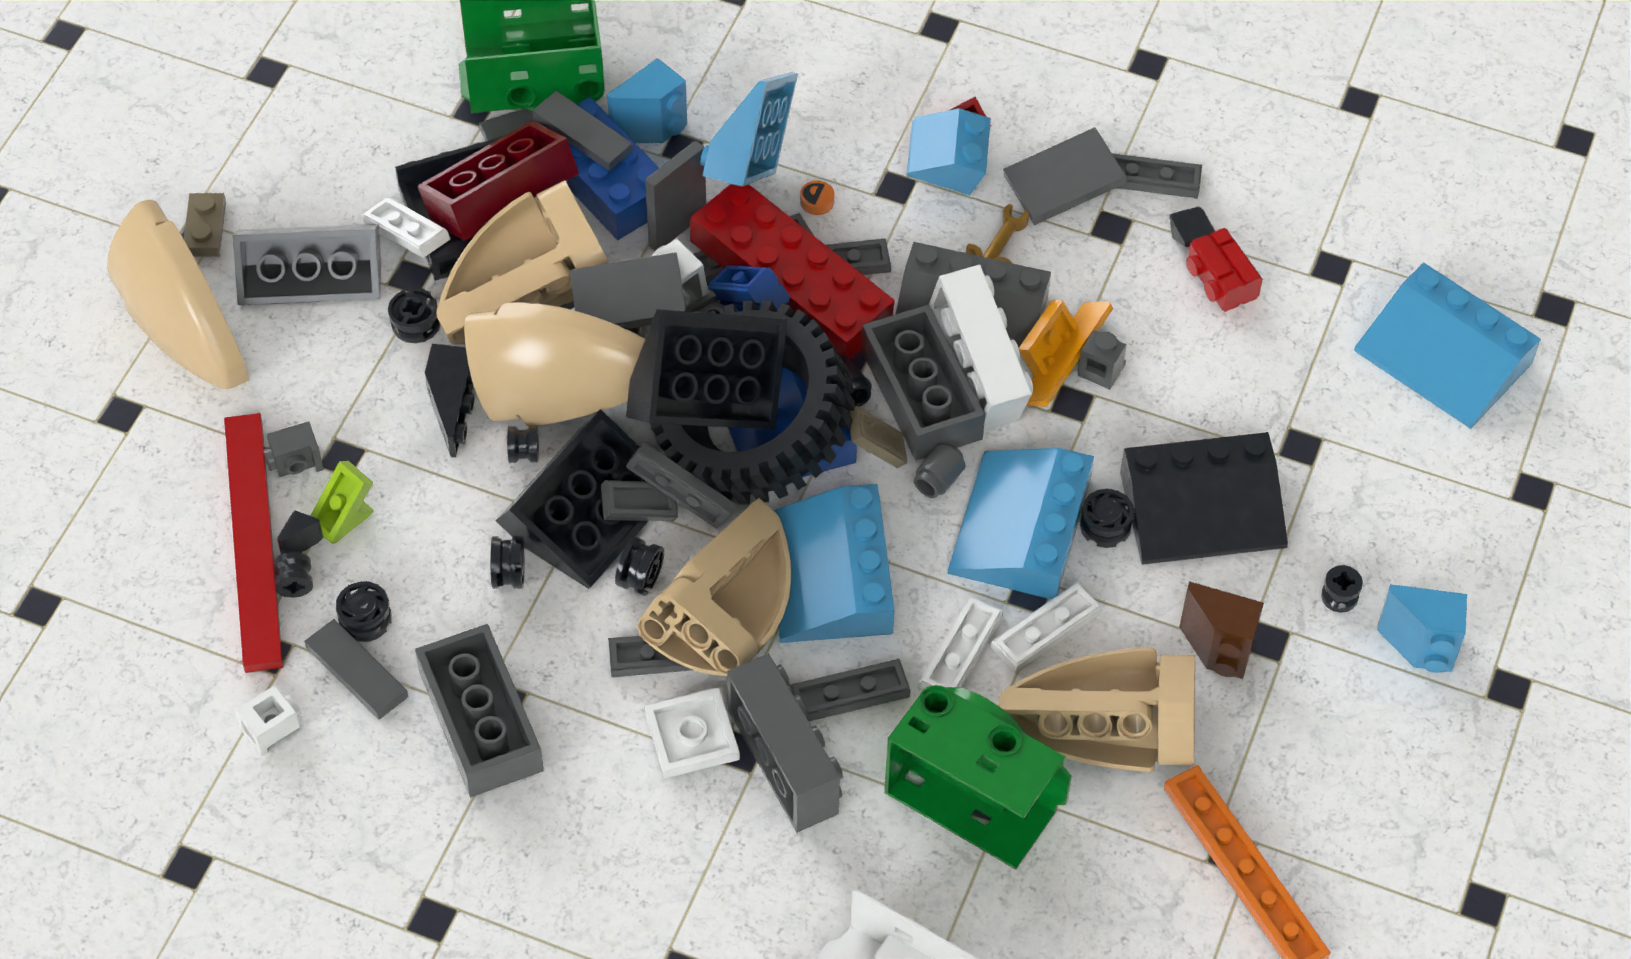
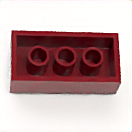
(493, 177)

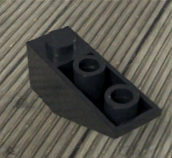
(450, 392)

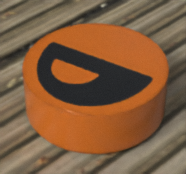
(817, 197)

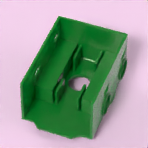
(530, 55)
(971, 762)

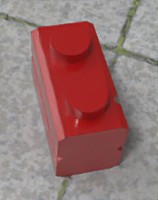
(1224, 270)

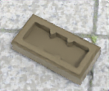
(877, 437)

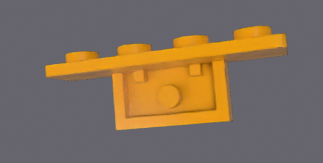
(1057, 344)

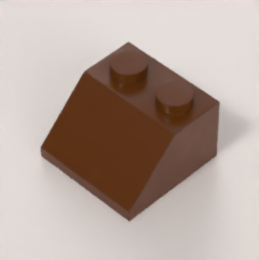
(1220, 628)

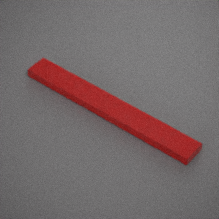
(253, 543)

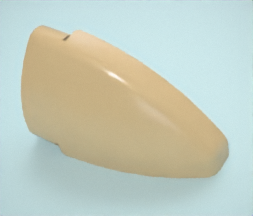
(520, 259)
(171, 297)
(548, 362)
(725, 597)
(1111, 708)

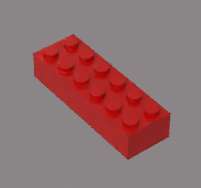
(752, 231)

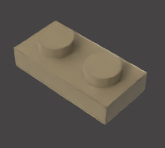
(205, 223)

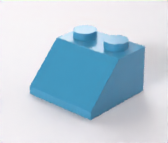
(650, 104)
(949, 149)
(1424, 625)

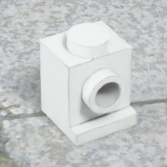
(268, 718)

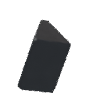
(1190, 225)
(299, 533)

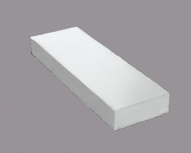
(406, 227)
(1046, 627)
(962, 645)

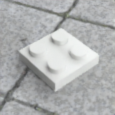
(691, 732)

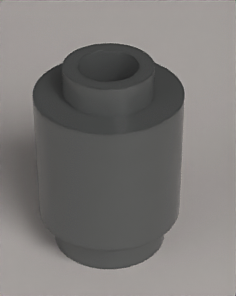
(939, 470)

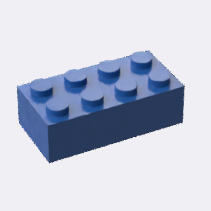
(615, 195)

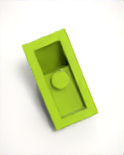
(342, 502)

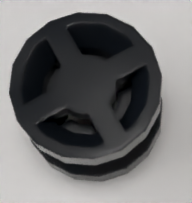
(523, 444)
(293, 574)
(1334, 594)

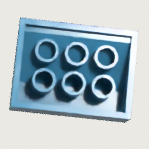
(753, 136)
(1448, 345)
(1022, 519)
(837, 567)

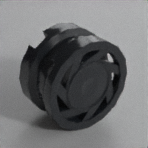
(414, 315)
(1106, 517)
(507, 562)
(639, 566)
(364, 612)

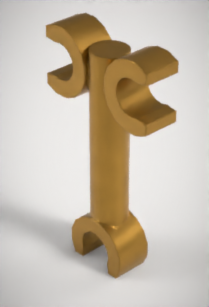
(1009, 226)

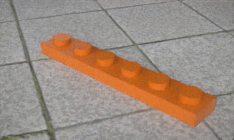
(1244, 867)

